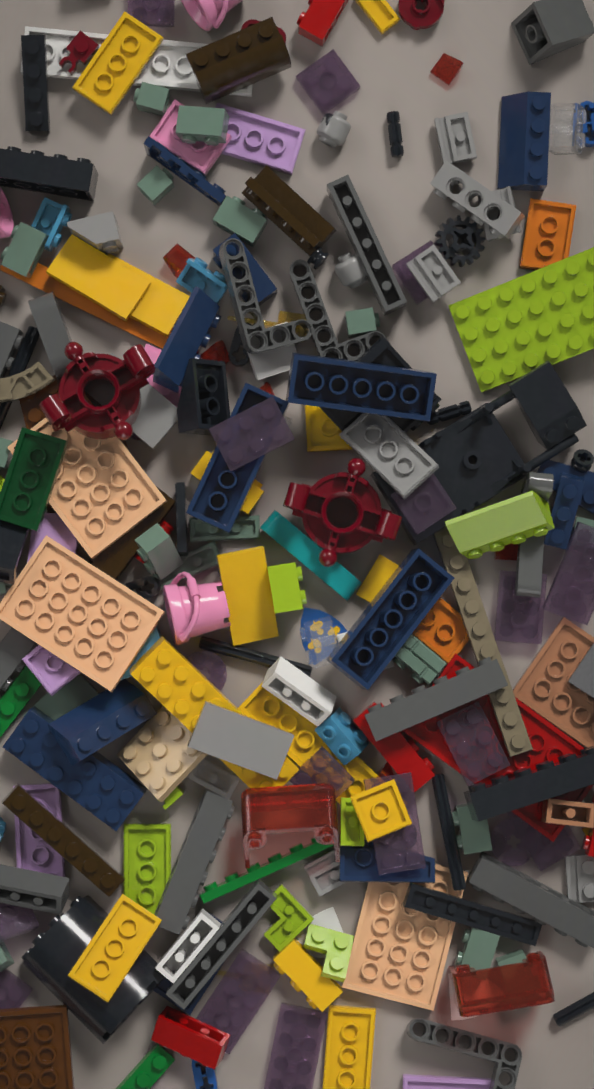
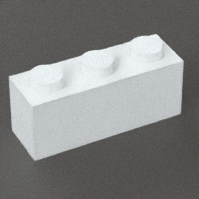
(299, 691)
(188, 945)

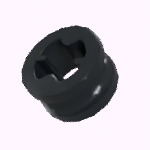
(318, 258)
(584, 455)

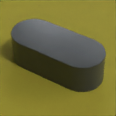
(51, 330)

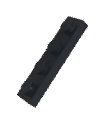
(35, 82)

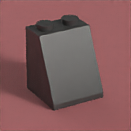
(552, 27)

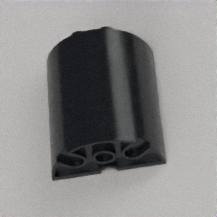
(58, 952)

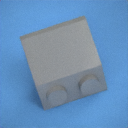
(98, 231)

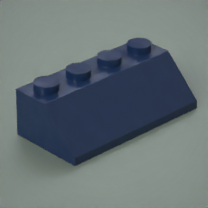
(524, 141)
(186, 339)
(101, 721)

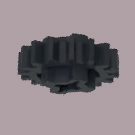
(452, 234)

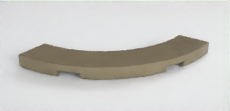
(24, 383)

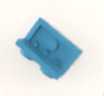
(51, 220)
(198, 275)
(342, 736)

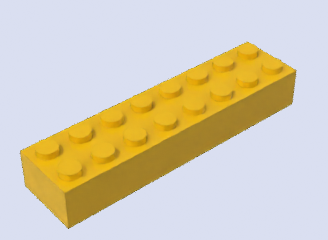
(183, 693)

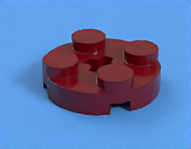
(418, 18)

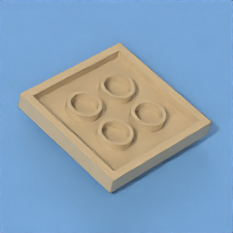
(161, 754)

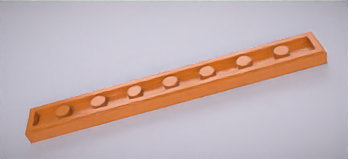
(48, 284)

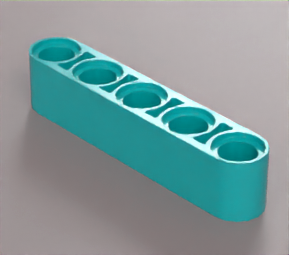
(308, 554)

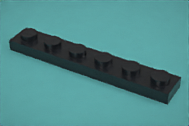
(472, 914)

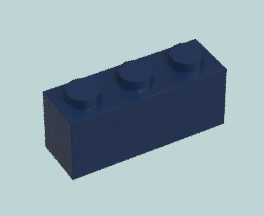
(263, 285)
(564, 510)

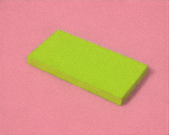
(146, 862)

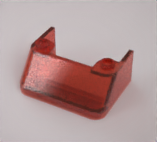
(288, 811)
(502, 986)

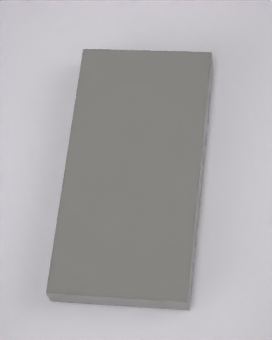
(155, 415)
(389, 452)
(240, 740)

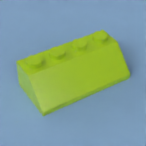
(501, 525)

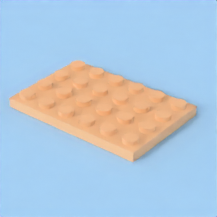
(99, 488)
(79, 613)
(400, 949)

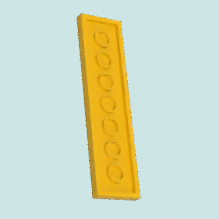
(270, 710)

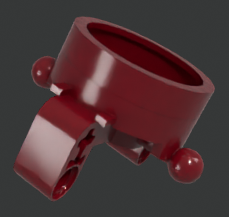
(116, 418)
(371, 521)

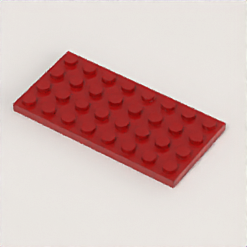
(545, 739)

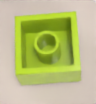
(285, 587)

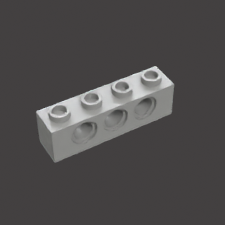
(509, 216)

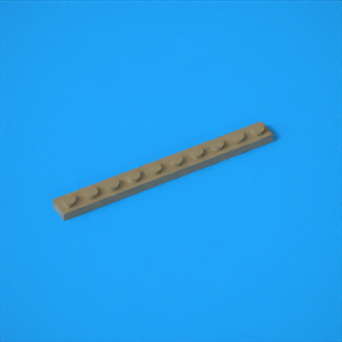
(482, 642)

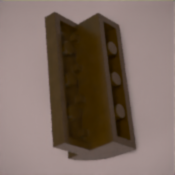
(239, 60)
(288, 211)

